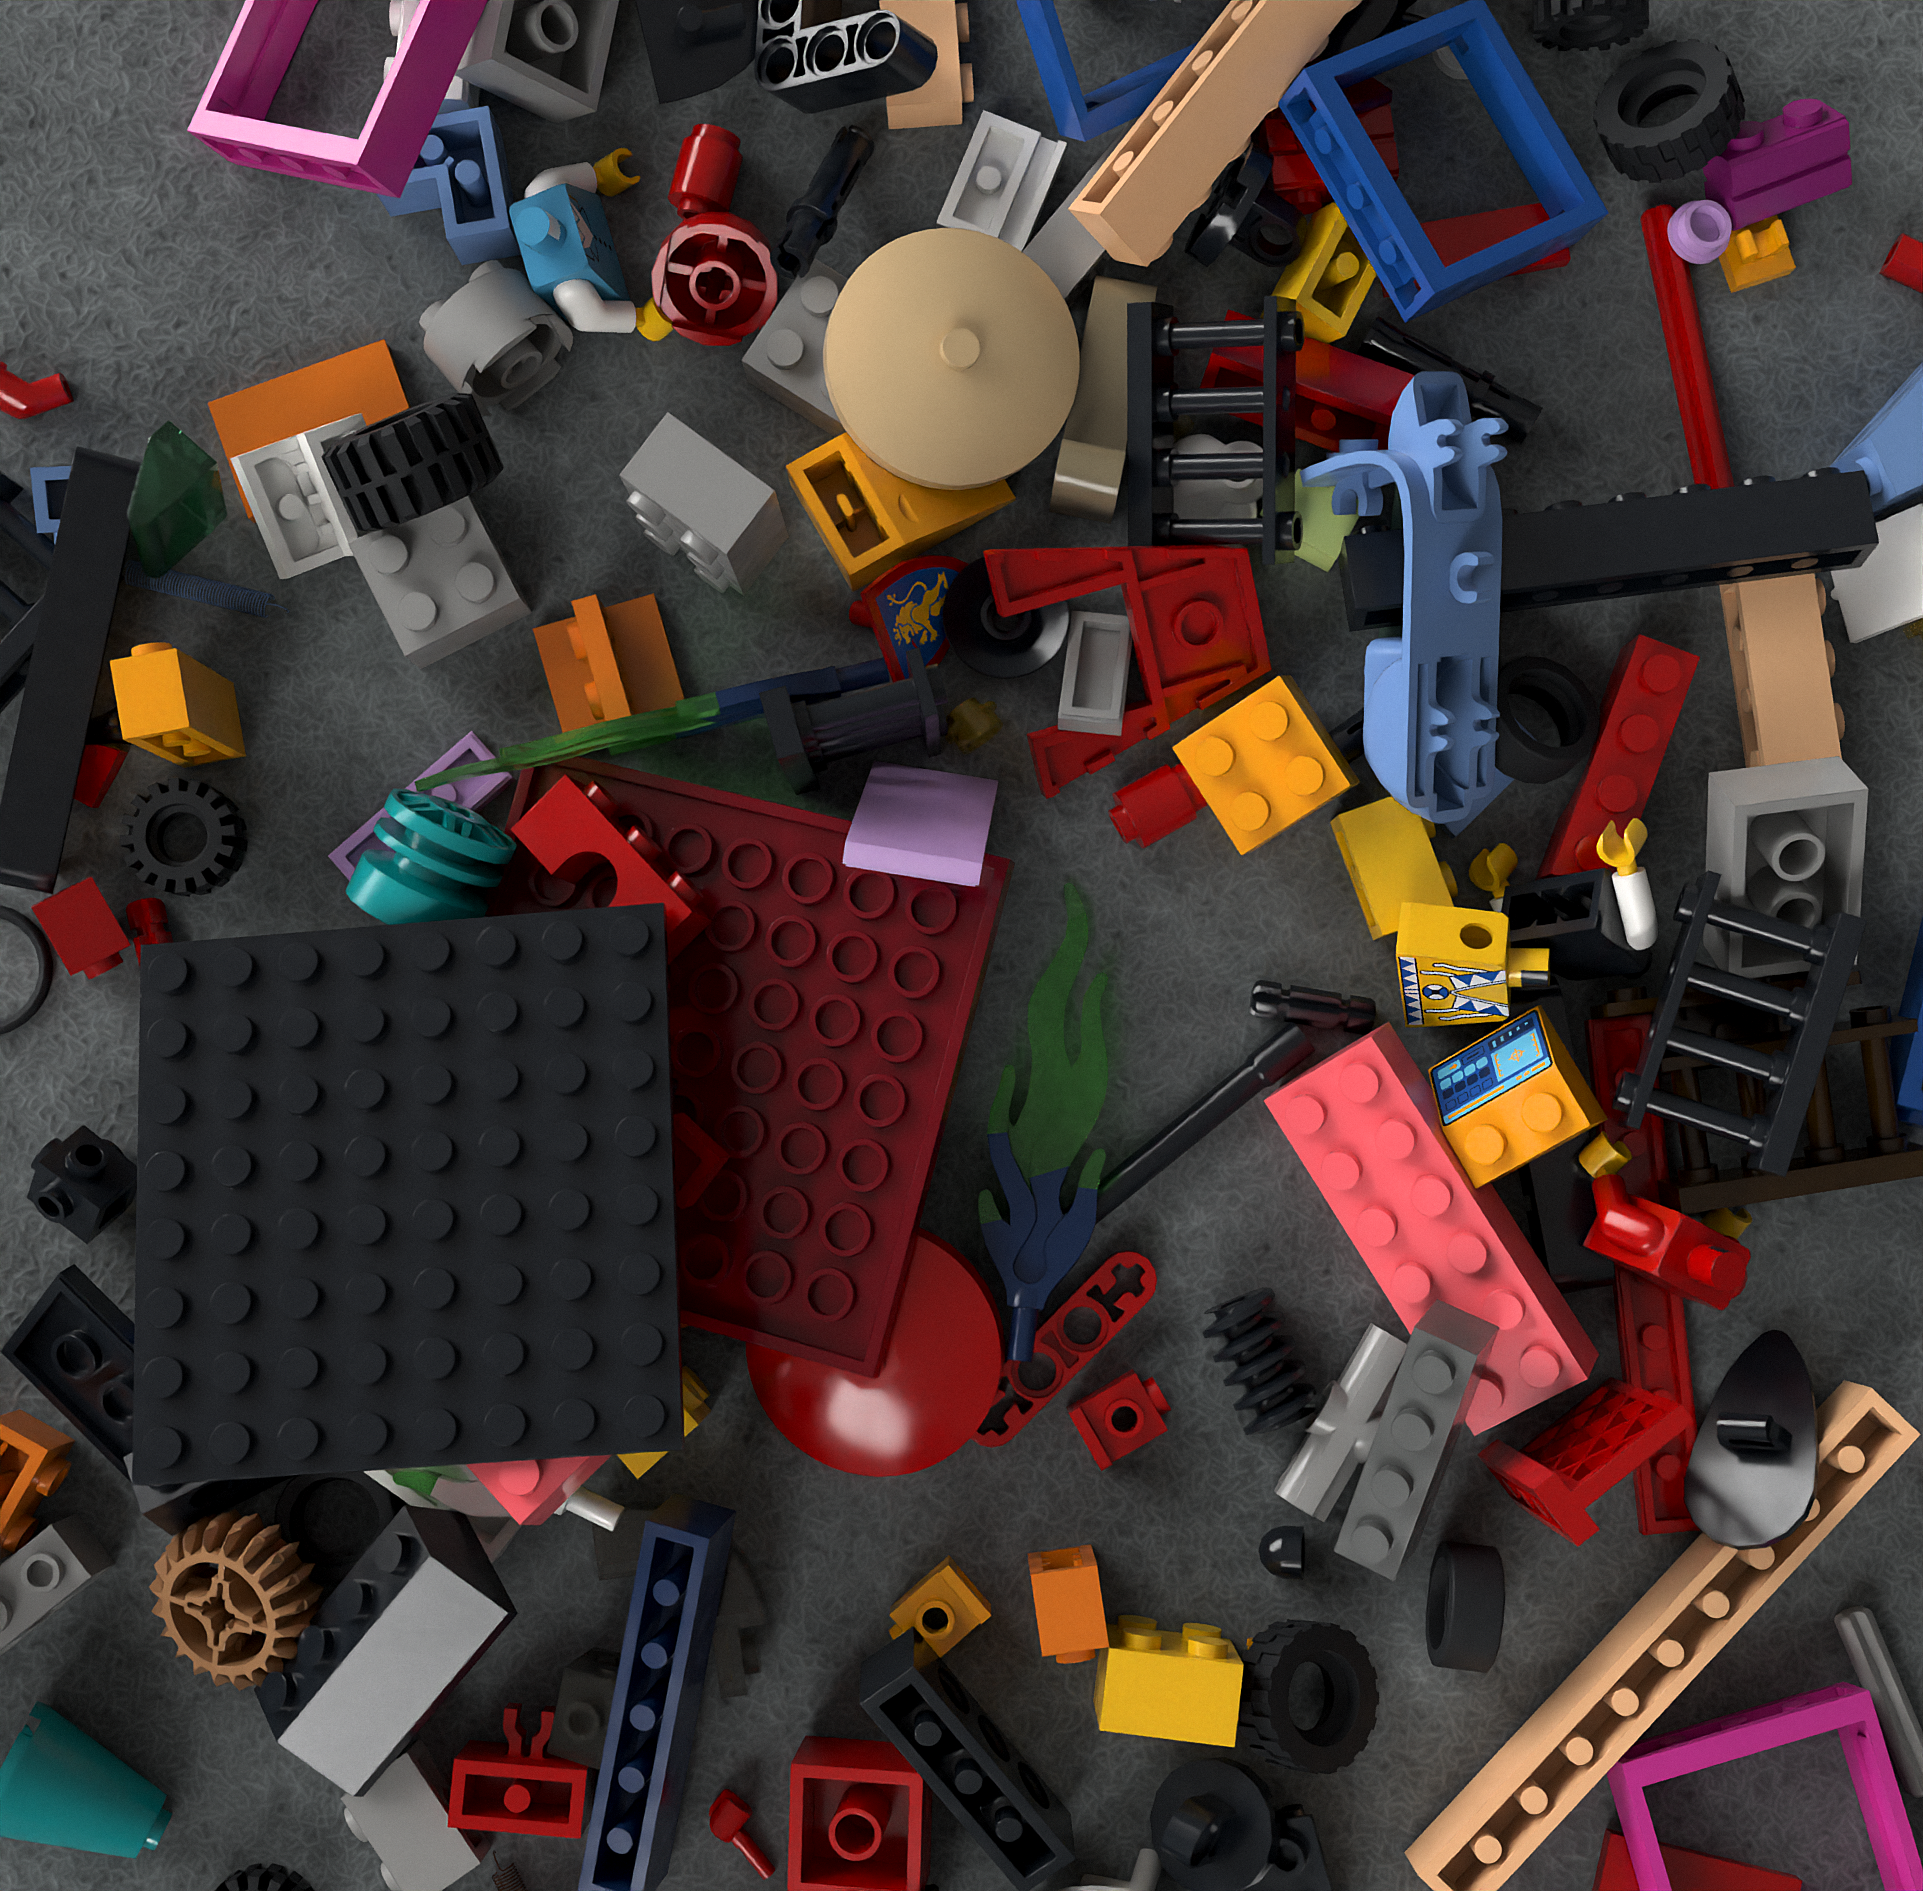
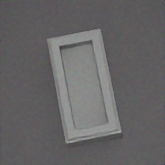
(1095, 673)

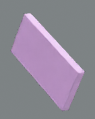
(922, 824)

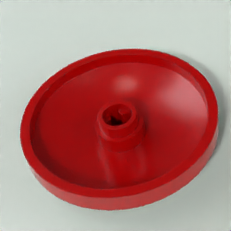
(931, 1388)

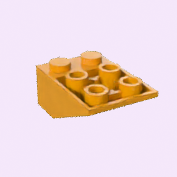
(876, 517)

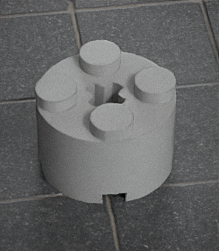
(495, 338)

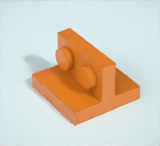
(608, 662)

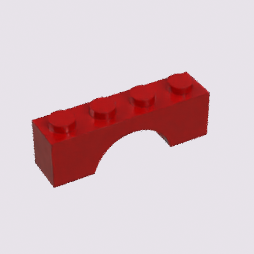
(1632, 739)

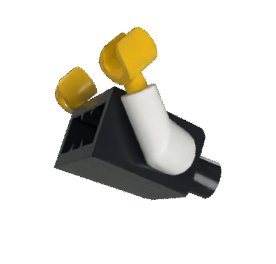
(1588, 919)

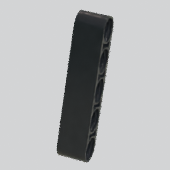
(1557, 1180)

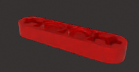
(1068, 1355)

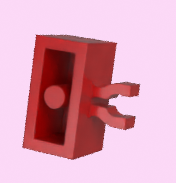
(520, 1785)

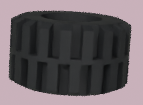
(413, 462)

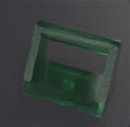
(173, 500)

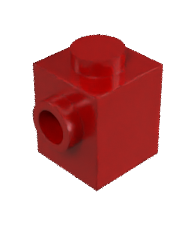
(82, 929)

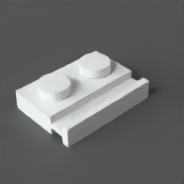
(1003, 181)

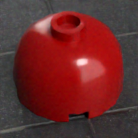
(715, 278)

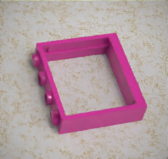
(384, 155)
(1762, 1728)

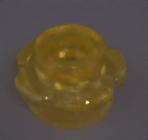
(972, 725)

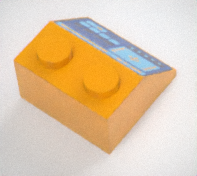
(1512, 1098)

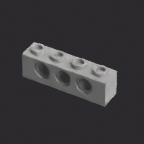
(47, 1577)

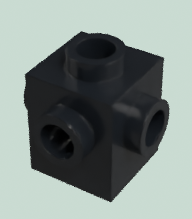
(82, 1183)

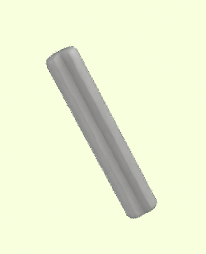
(1893, 1708)

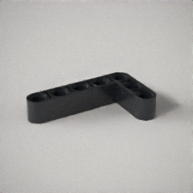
(834, 62)

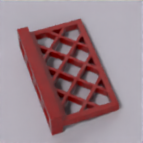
(1585, 1454)

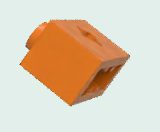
(1068, 1603)

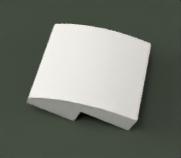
(297, 499)

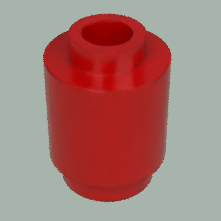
(706, 171)
(1156, 805)

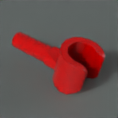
(726, 1822)

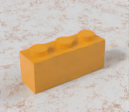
(176, 706)

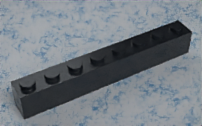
(1642, 544)

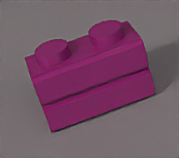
(1781, 163)

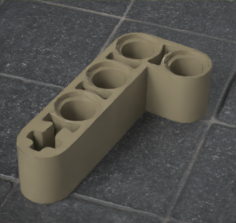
(1096, 426)

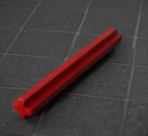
(1686, 353)

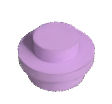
(1699, 231)

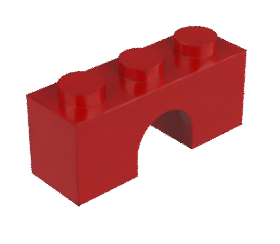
(578, 830)

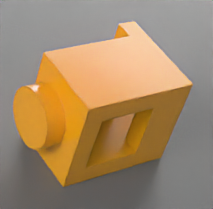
(945, 1589)

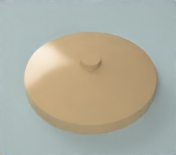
(951, 358)

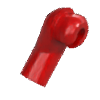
(30, 399)

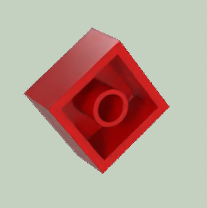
(857, 1818)

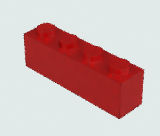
(1335, 389)

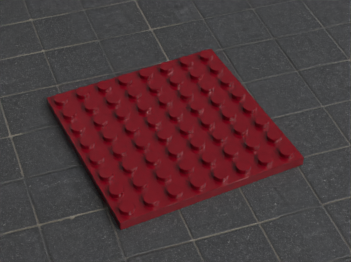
(805, 1040)

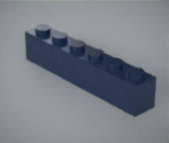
(657, 1695)

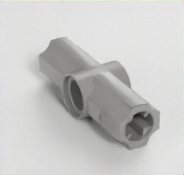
(1344, 1425)

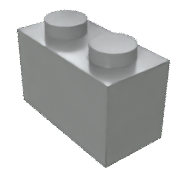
(408, 1823)

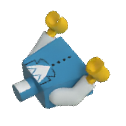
(573, 252)

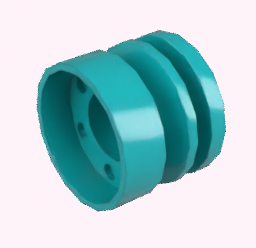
(436, 856)

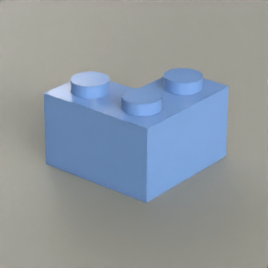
(469, 179)

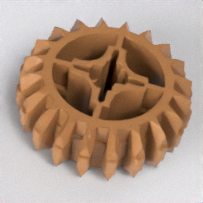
(219, 1610)

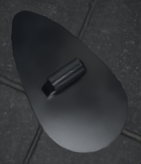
(1756, 1449)

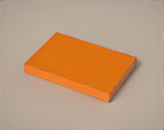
(309, 398)

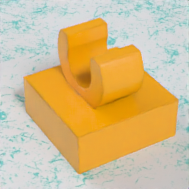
(1757, 254)

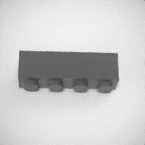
(1415, 1438)

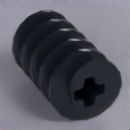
(1260, 1361)

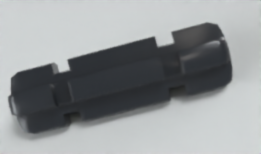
(1312, 1007)

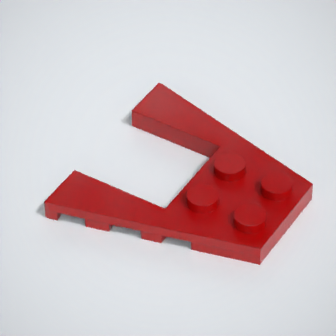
(1189, 623)

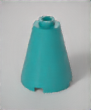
(76, 1792)

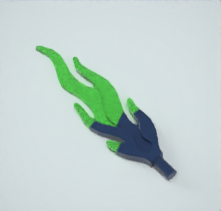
(660, 726)
(1037, 1152)

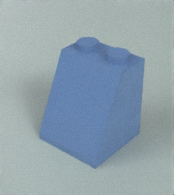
(1891, 448)

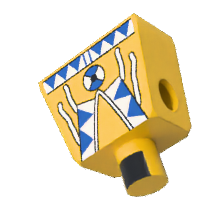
(1461, 965)

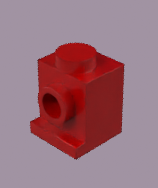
(1094, 1414)

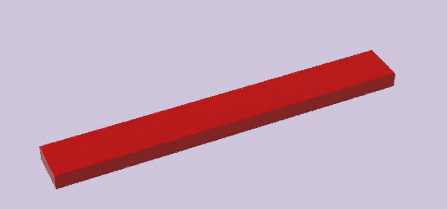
(1647, 1316)

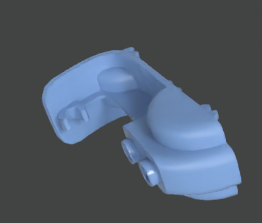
(1437, 684)

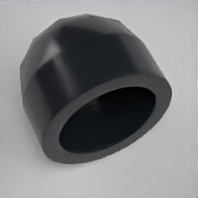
(1284, 1552)

